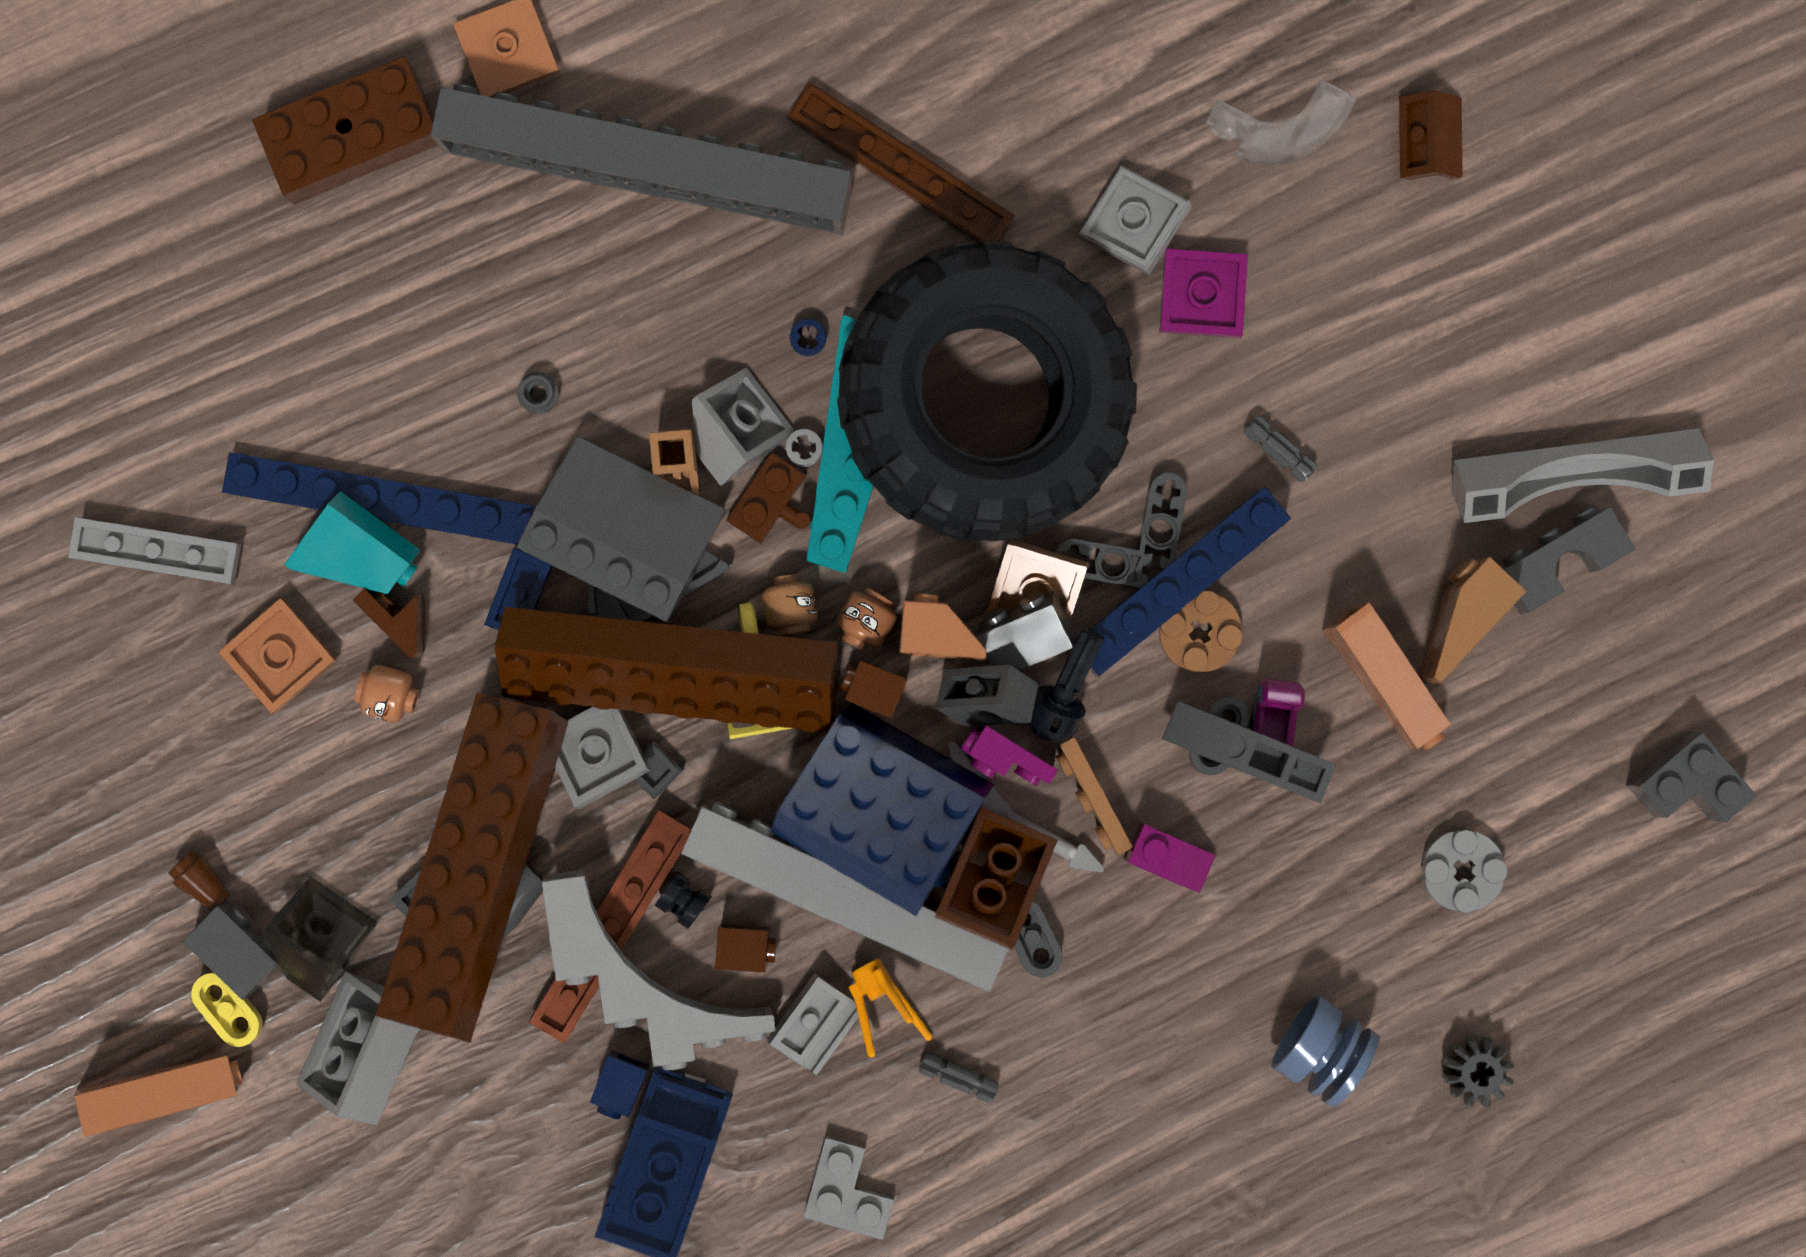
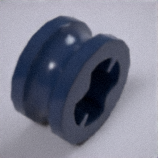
(795, 337)

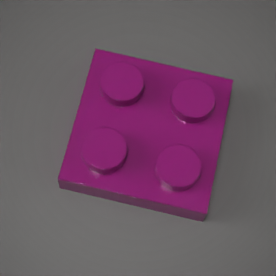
(1203, 293)

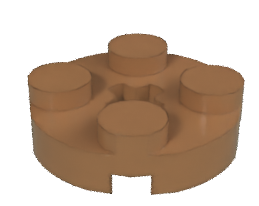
(1223, 637)

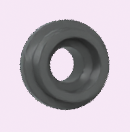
(525, 389)

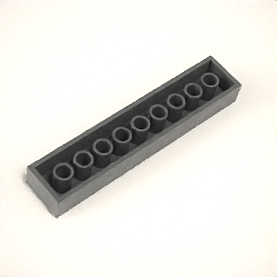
(642, 159)

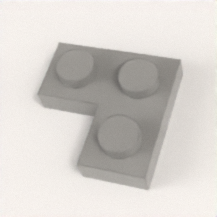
(837, 1199)

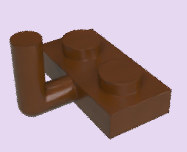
(769, 499)

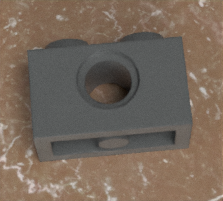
(987, 695)

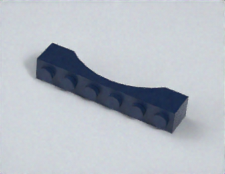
(1187, 577)

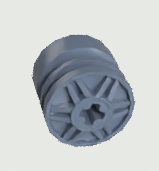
(1333, 1056)

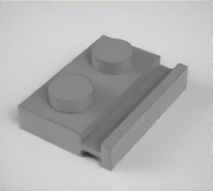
(814, 1024)

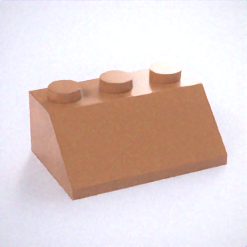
(936, 631)

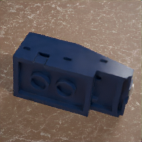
(664, 1164)

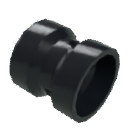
(683, 900)

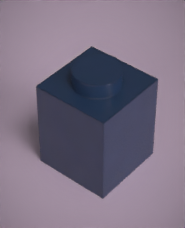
(619, 1085)

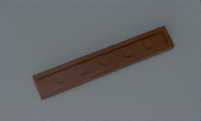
(900, 165)

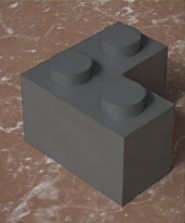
(1692, 771)

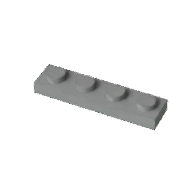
(154, 550)

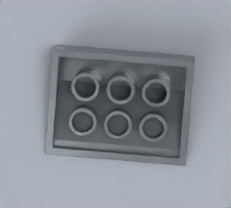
(622, 529)

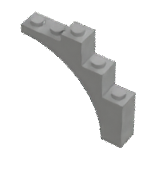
(627, 994)

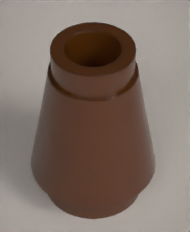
(199, 880)

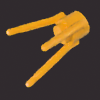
(875, 982)

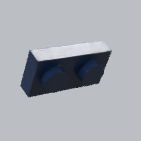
(520, 586)

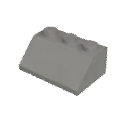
(356, 1054)

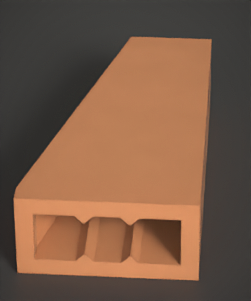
(1388, 676)
(156, 1093)

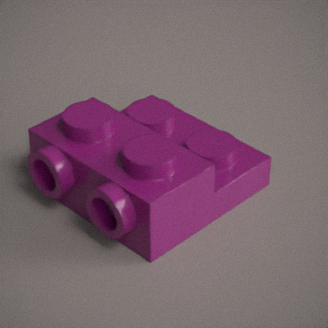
(997, 753)

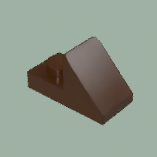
(404, 628)

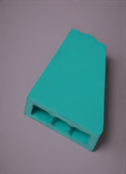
(354, 549)

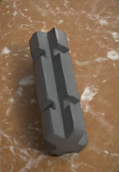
(1280, 449)
(959, 1077)

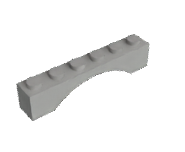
(1659, 463)

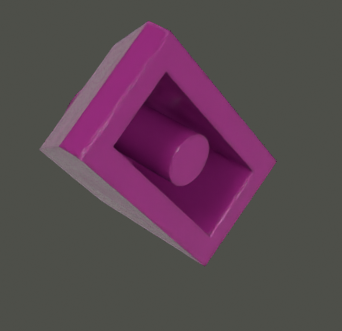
(1169, 857)

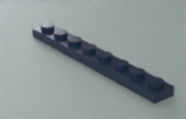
(383, 498)

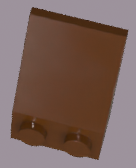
(996, 878)

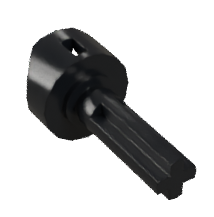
(1061, 699)

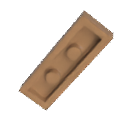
(1092, 797)

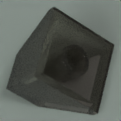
(317, 937)

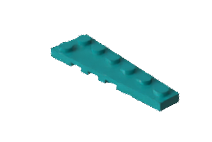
(841, 489)

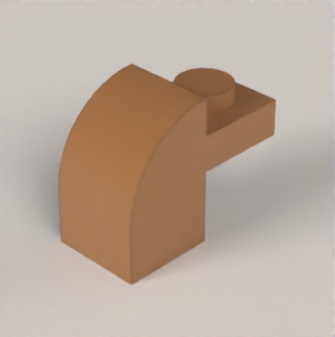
(676, 458)

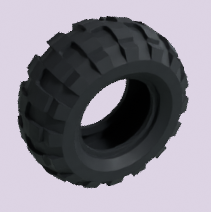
(1044, 310)

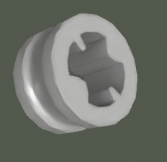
(813, 439)

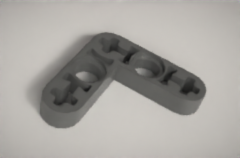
(1134, 559)

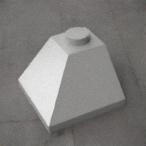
(736, 426)

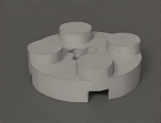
(1439, 870)

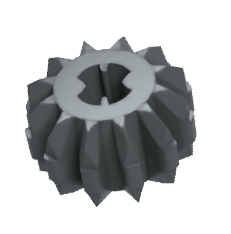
(1489, 1079)

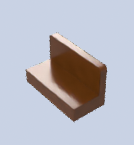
(1430, 135)

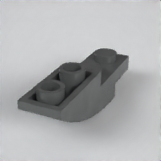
(1249, 751)

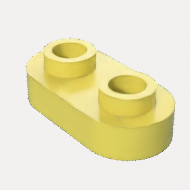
(224, 1012)

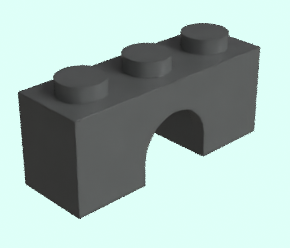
(1594, 538)

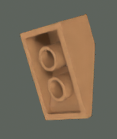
(1467, 612)

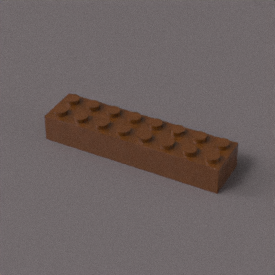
(667, 669)
(472, 867)

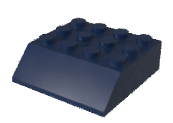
(881, 808)

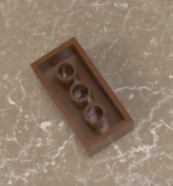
(307, 140)

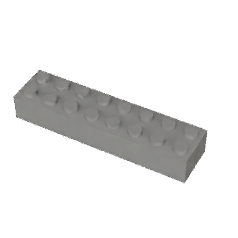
(785, 871)

